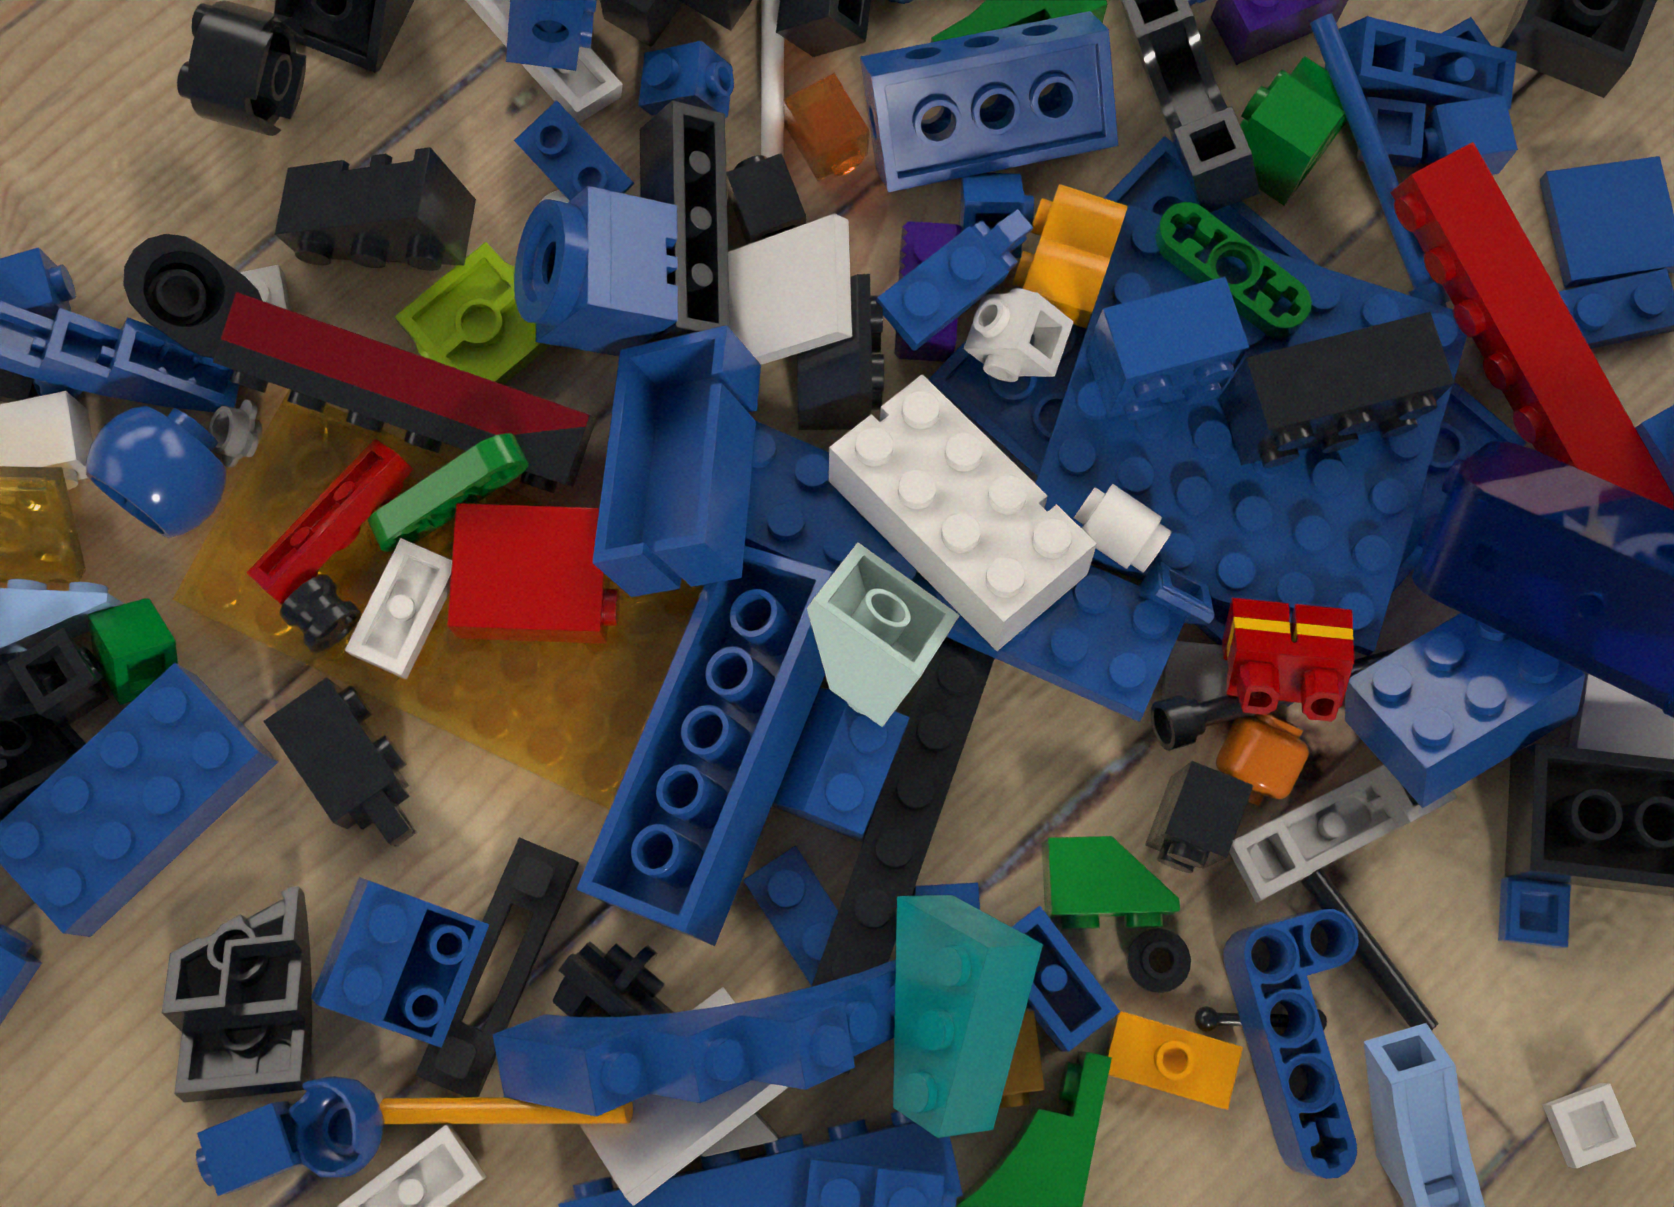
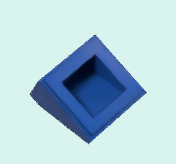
(1178, 593)

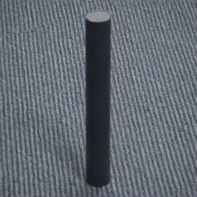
(1372, 954)

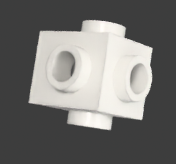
(1018, 335)

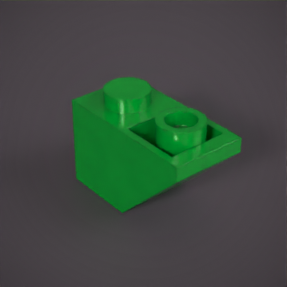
(1101, 879)

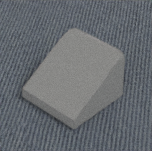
(749, 1133)

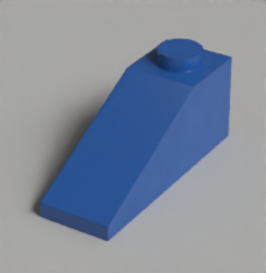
(1425, 65)

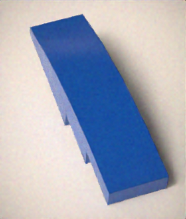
(112, 362)

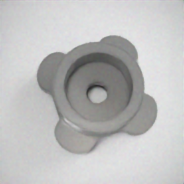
(236, 432)

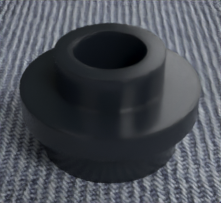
(1139, 965)

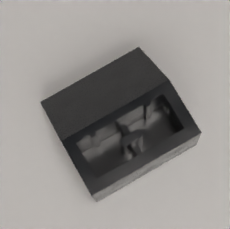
(844, 378)

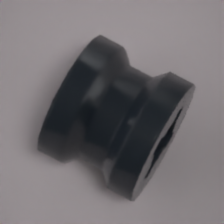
(320, 613)

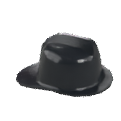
(183, 290)

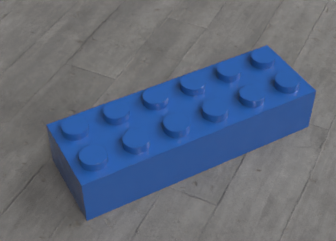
(713, 750)

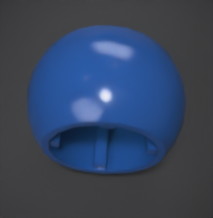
(158, 468)

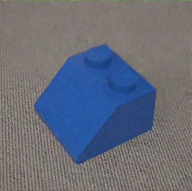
(839, 766)

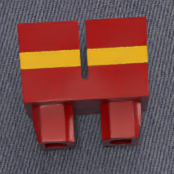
(1288, 660)

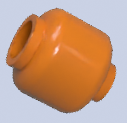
(1264, 754)

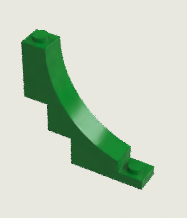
(1052, 1150)

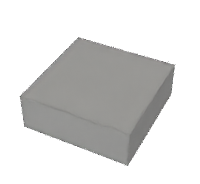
(1195, 672)

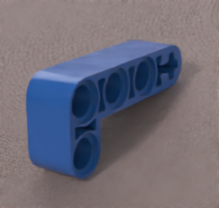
(1303, 1040)

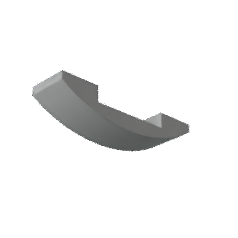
(1325, 831)

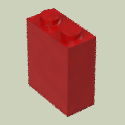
(529, 575)

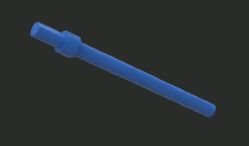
(1373, 155)

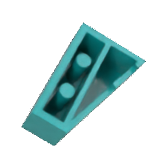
(956, 1011)

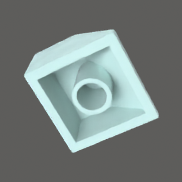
(875, 633)

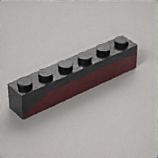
(398, 389)

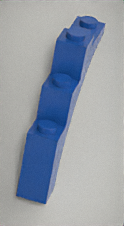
(698, 1053)

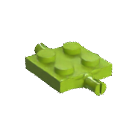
(473, 320)

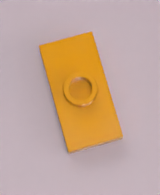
(1173, 1060)

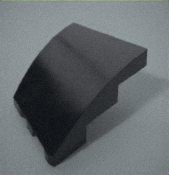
(244, 1005)

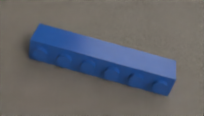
(783, 1172)

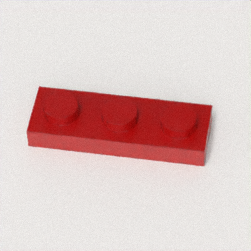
(331, 521)

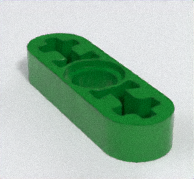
(1279, 283)
(435, 498)

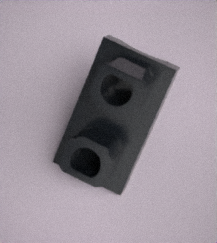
(612, 981)

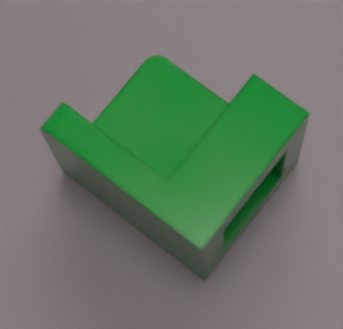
(131, 647)

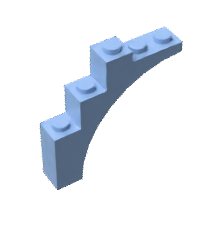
(1420, 1120)

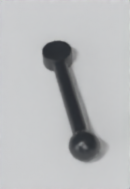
(1208, 1019)

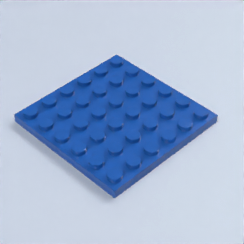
(1287, 533)

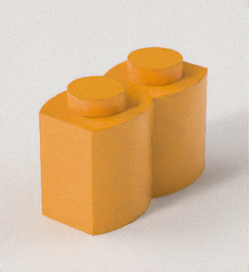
(1072, 252)

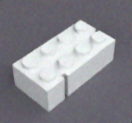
(960, 512)

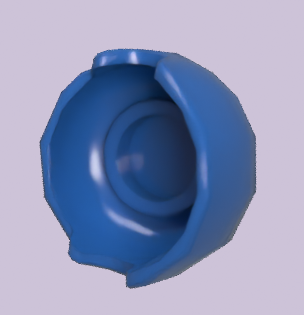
(337, 1126)

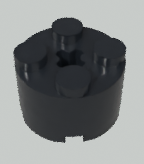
(243, 66)

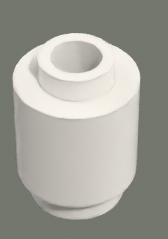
(1122, 527)

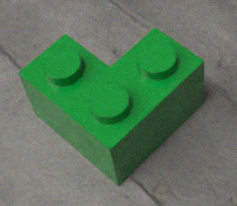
(1291, 127)

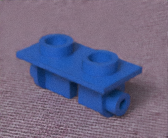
(570, 154)

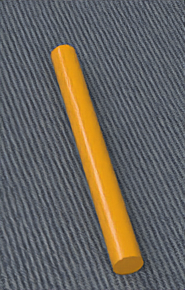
(490, 1111)

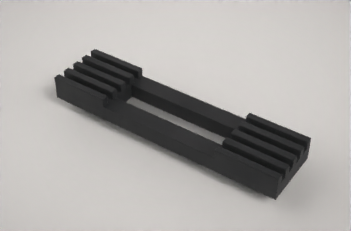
(537, 882)

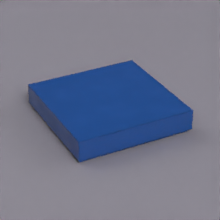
(1610, 220)

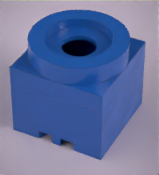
(598, 271)

